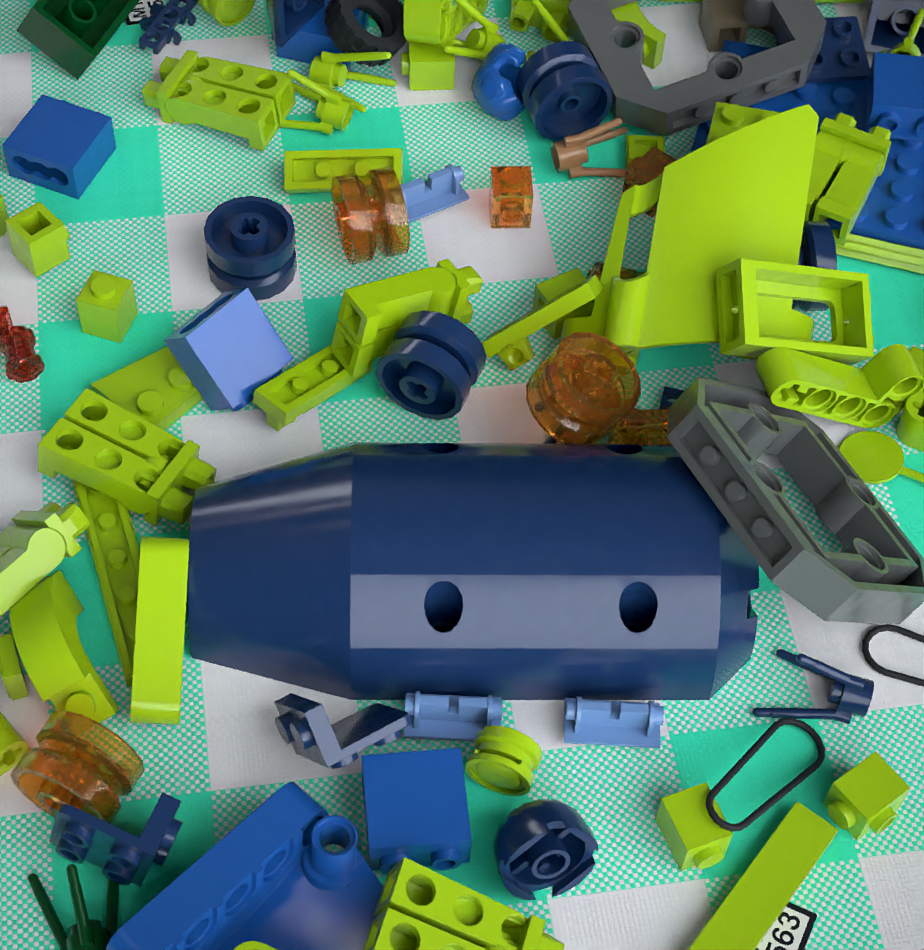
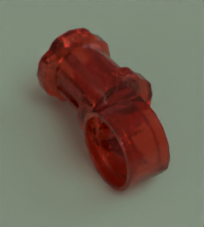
(18, 346)

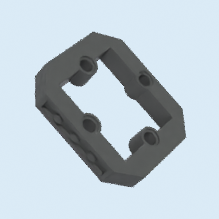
(728, 79)
(722, 434)

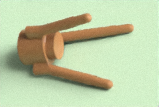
(572, 151)

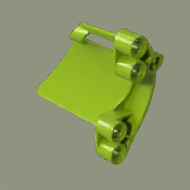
(713, 207)

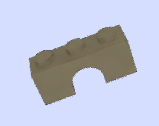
(724, 21)

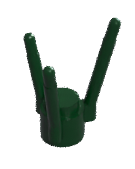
(85, 933)

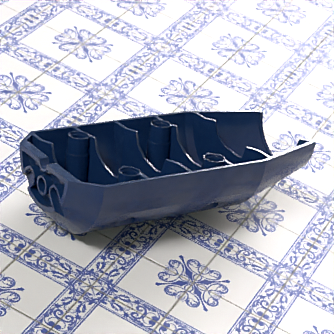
(473, 573)

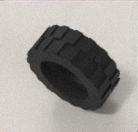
(353, 38)

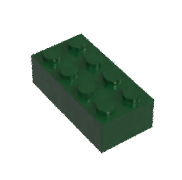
(74, 29)

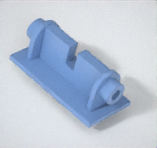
(435, 194)
(450, 716)
(612, 723)

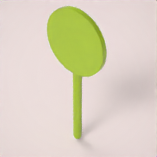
(876, 457)

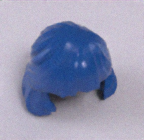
(496, 82)

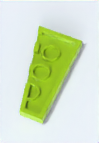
(151, 388)

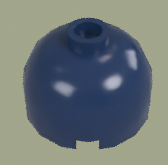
(542, 848)

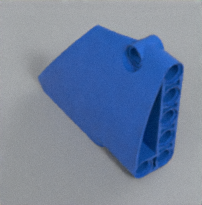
(266, 886)

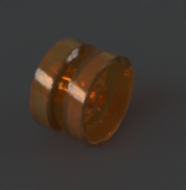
(370, 214)
(583, 389)
(78, 766)

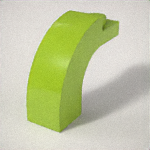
(52, 651)

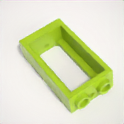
(842, 291)

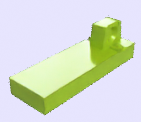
(313, 169)
(512, 341)
(303, 388)

